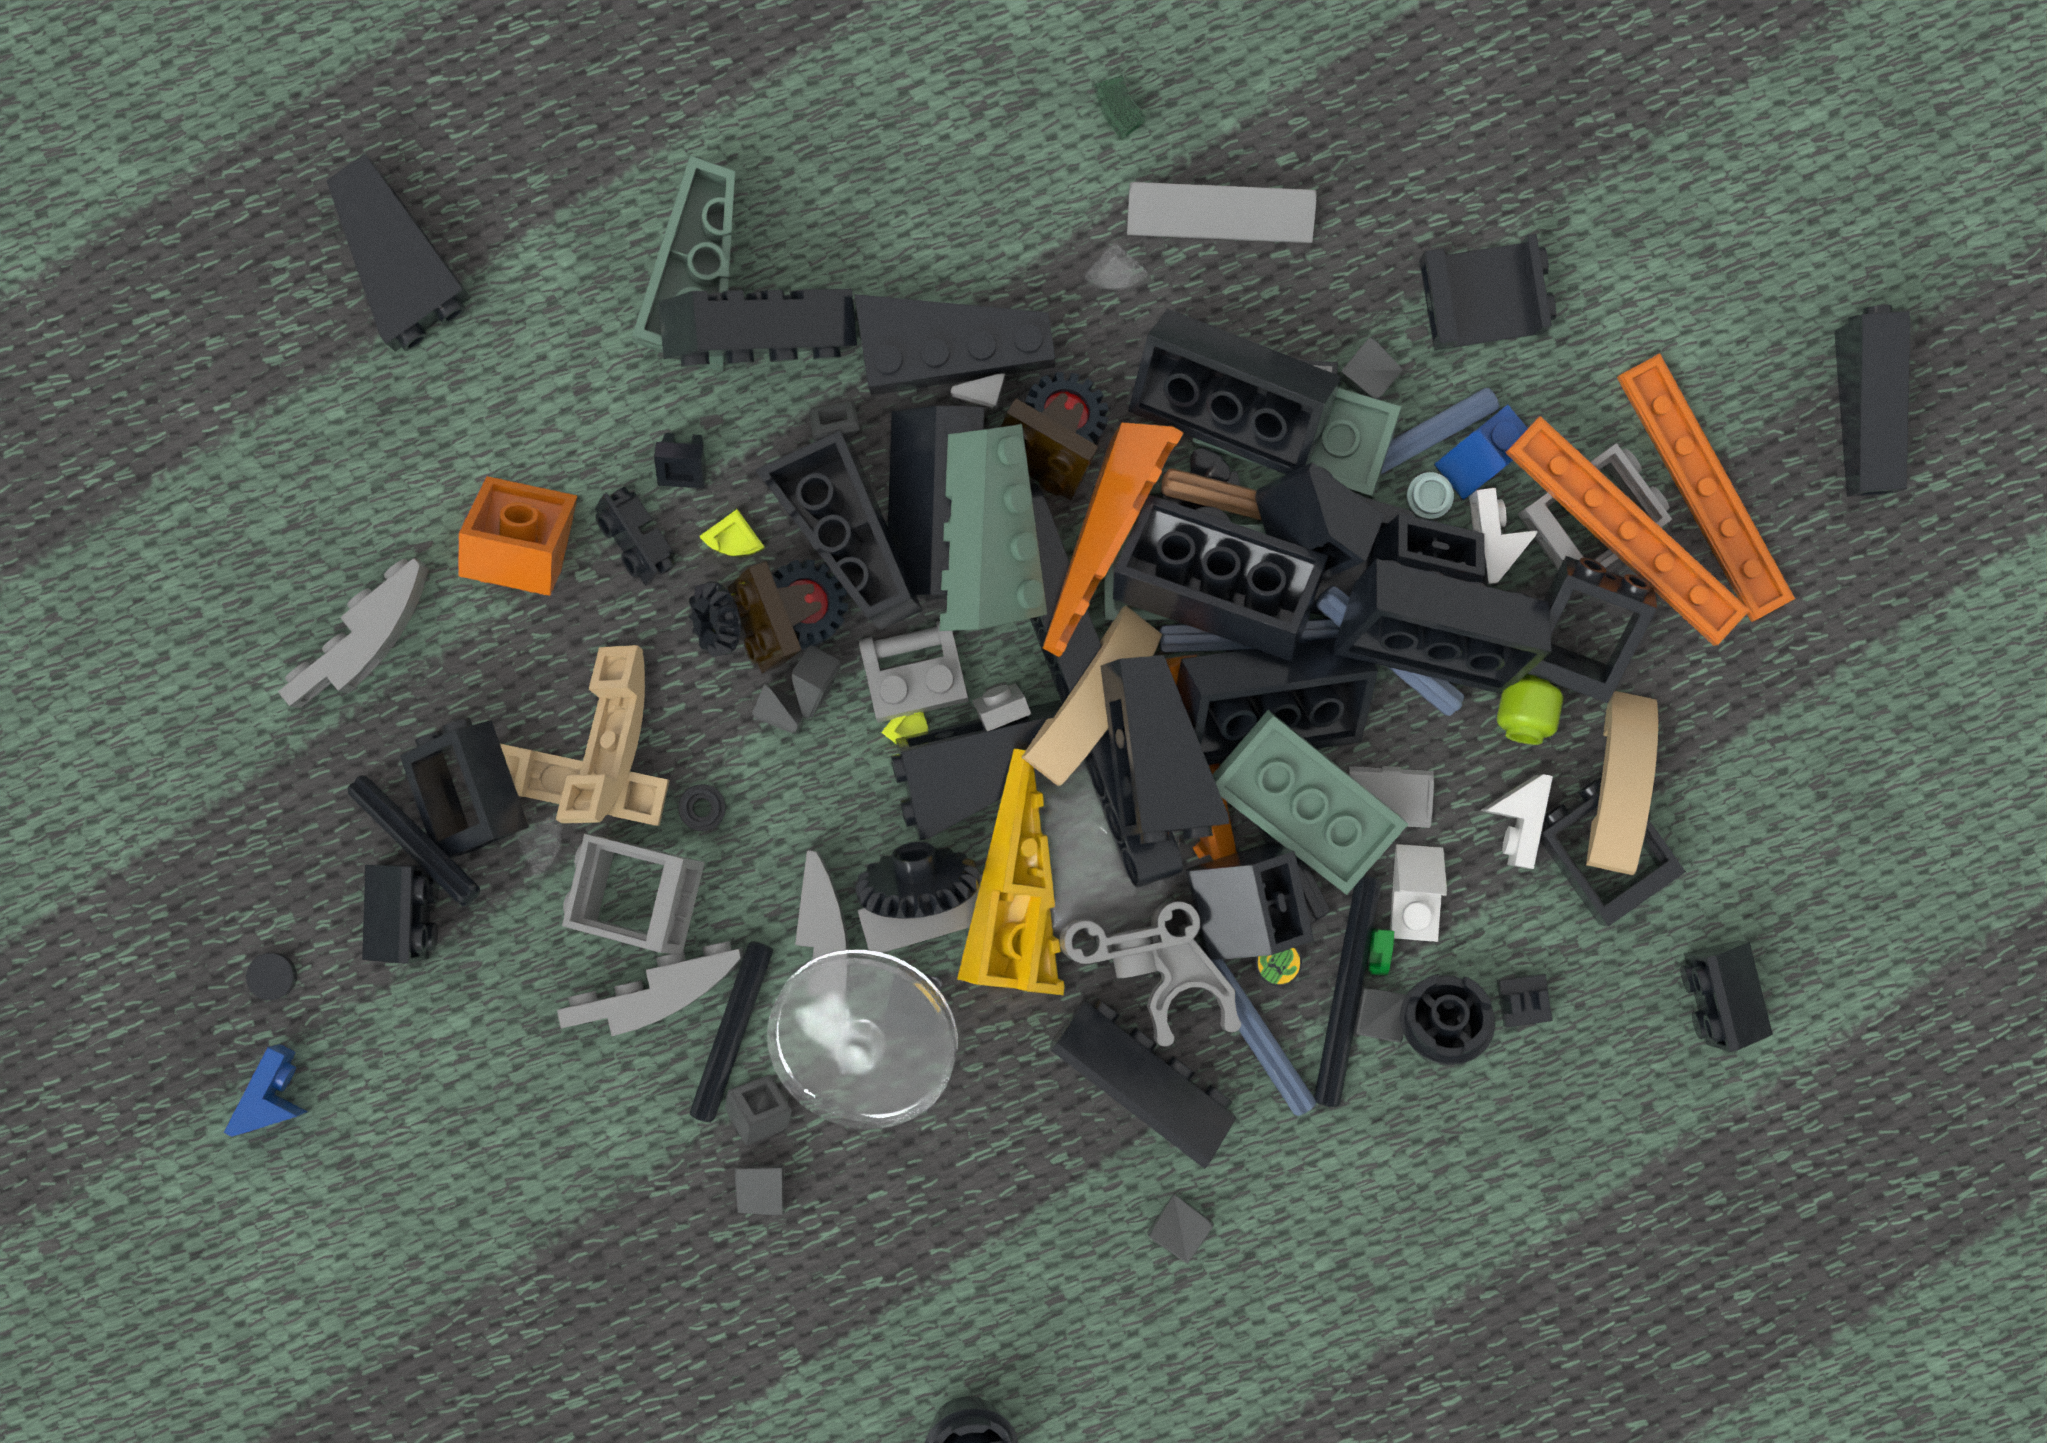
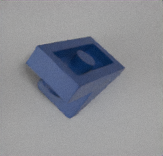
(1481, 453)
(259, 1103)

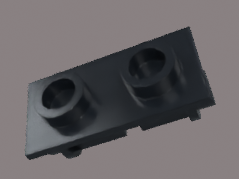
(622, 521)

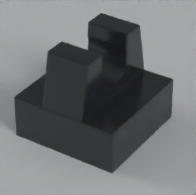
(680, 462)
(1524, 1000)

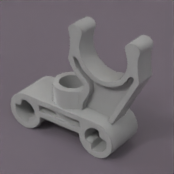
(1155, 949)

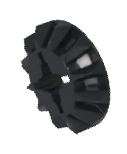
(715, 618)

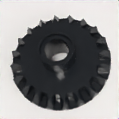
(917, 882)

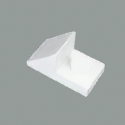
(1500, 550)
(1528, 806)
(1417, 892)

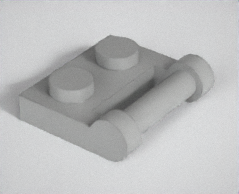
(914, 686)

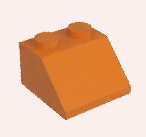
(516, 536)

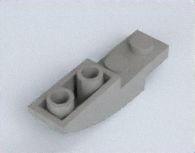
(375, 626)
(671, 988)

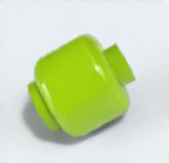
(1530, 710)

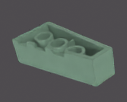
(693, 247)
(990, 532)

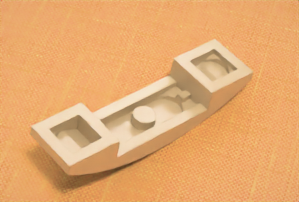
(1083, 718)
(613, 738)
(544, 777)
(1625, 784)

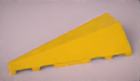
(1011, 922)

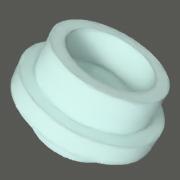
(1430, 495)

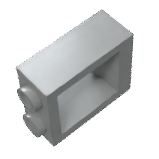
(1625, 470)
(673, 900)

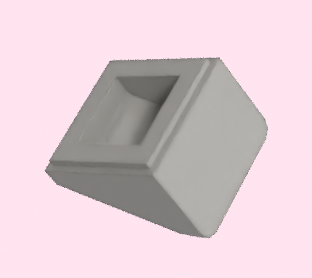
(980, 393)

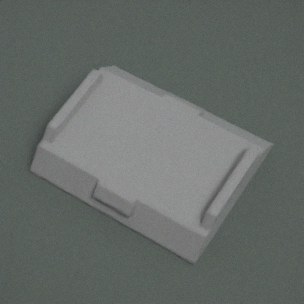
(1402, 790)

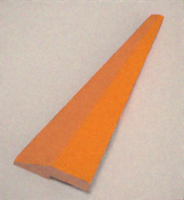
(1123, 484)

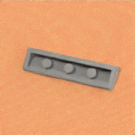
(1221, 212)

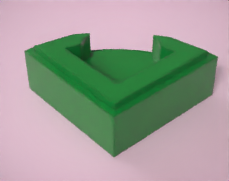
(1381, 944)

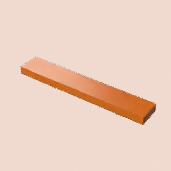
(1705, 487)
(1627, 531)

